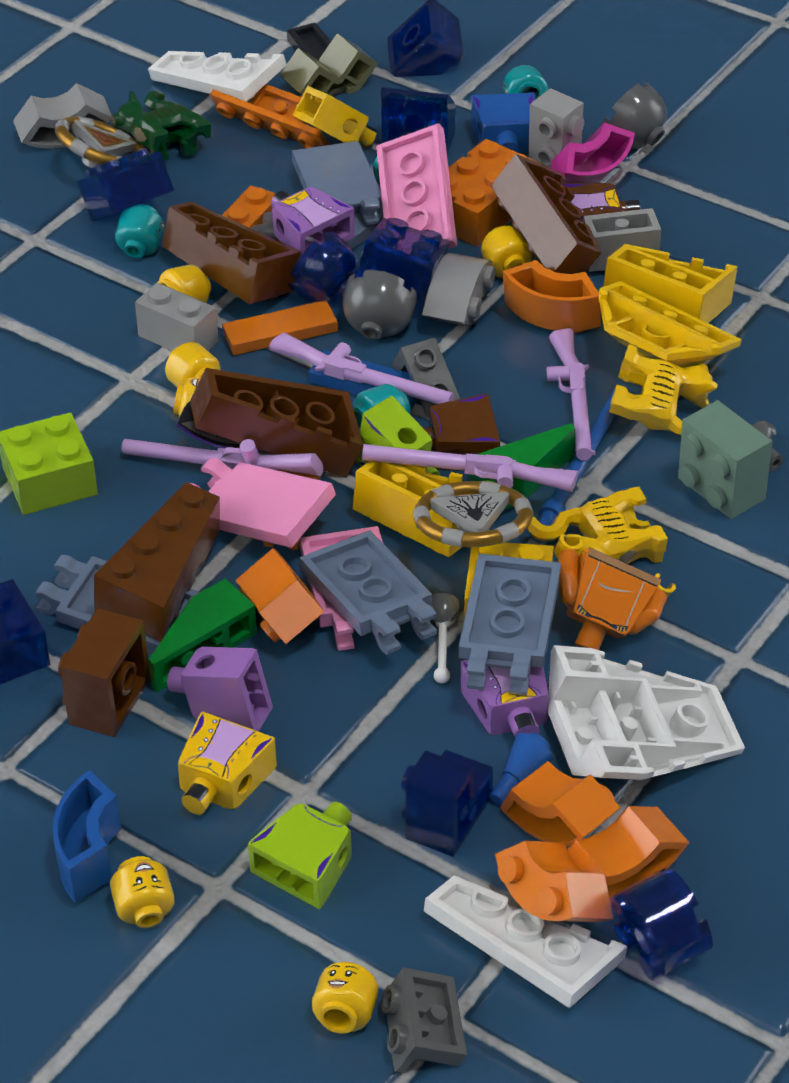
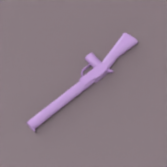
(347, 367)
(575, 373)
(229, 456)
(484, 466)

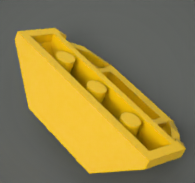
(659, 328)

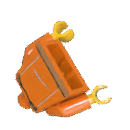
(607, 594)

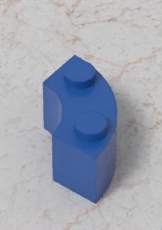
(81, 832)

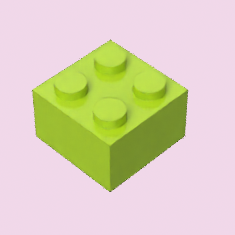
(47, 463)

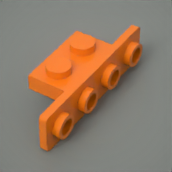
(271, 110)

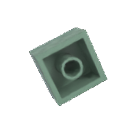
(724, 459)

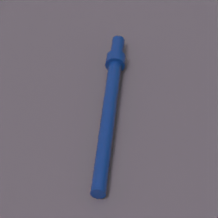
(556, 504)

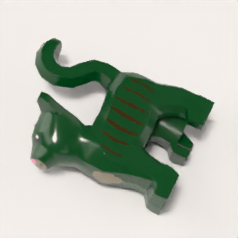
(162, 125)

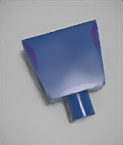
(502, 119)

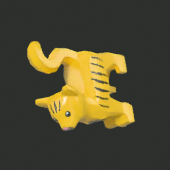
(660, 389)
(608, 527)

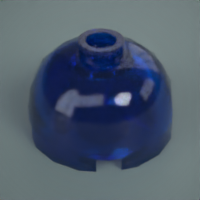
(324, 270)

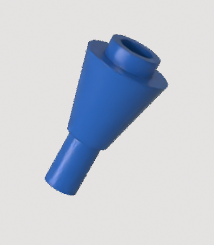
(526, 756)

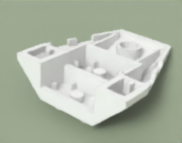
(632, 721)

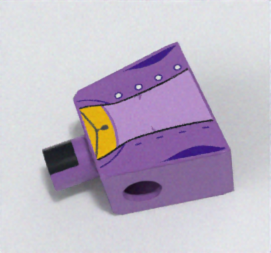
(308, 216)
(504, 711)

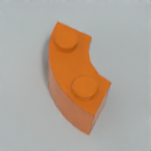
(552, 298)
(279, 597)
(558, 806)
(630, 848)
(551, 885)

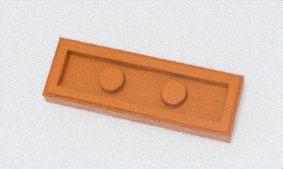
(299, 322)

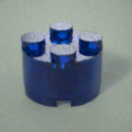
(661, 923)

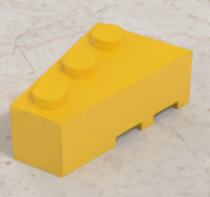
(684, 285)
(389, 496)

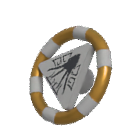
(474, 510)

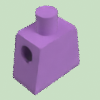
(224, 685)

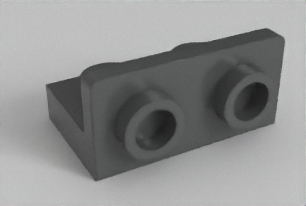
(423, 1019)

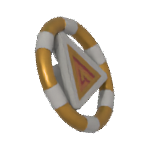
(100, 140)

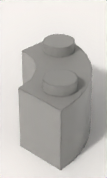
(39, 115)
(458, 289)

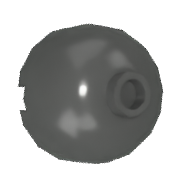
(640, 112)
(378, 304)

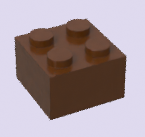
(105, 672)

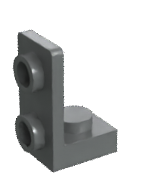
(425, 366)

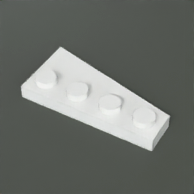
(218, 72)
(544, 953)

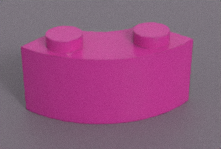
(595, 157)

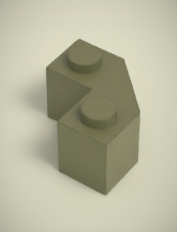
(339, 69)

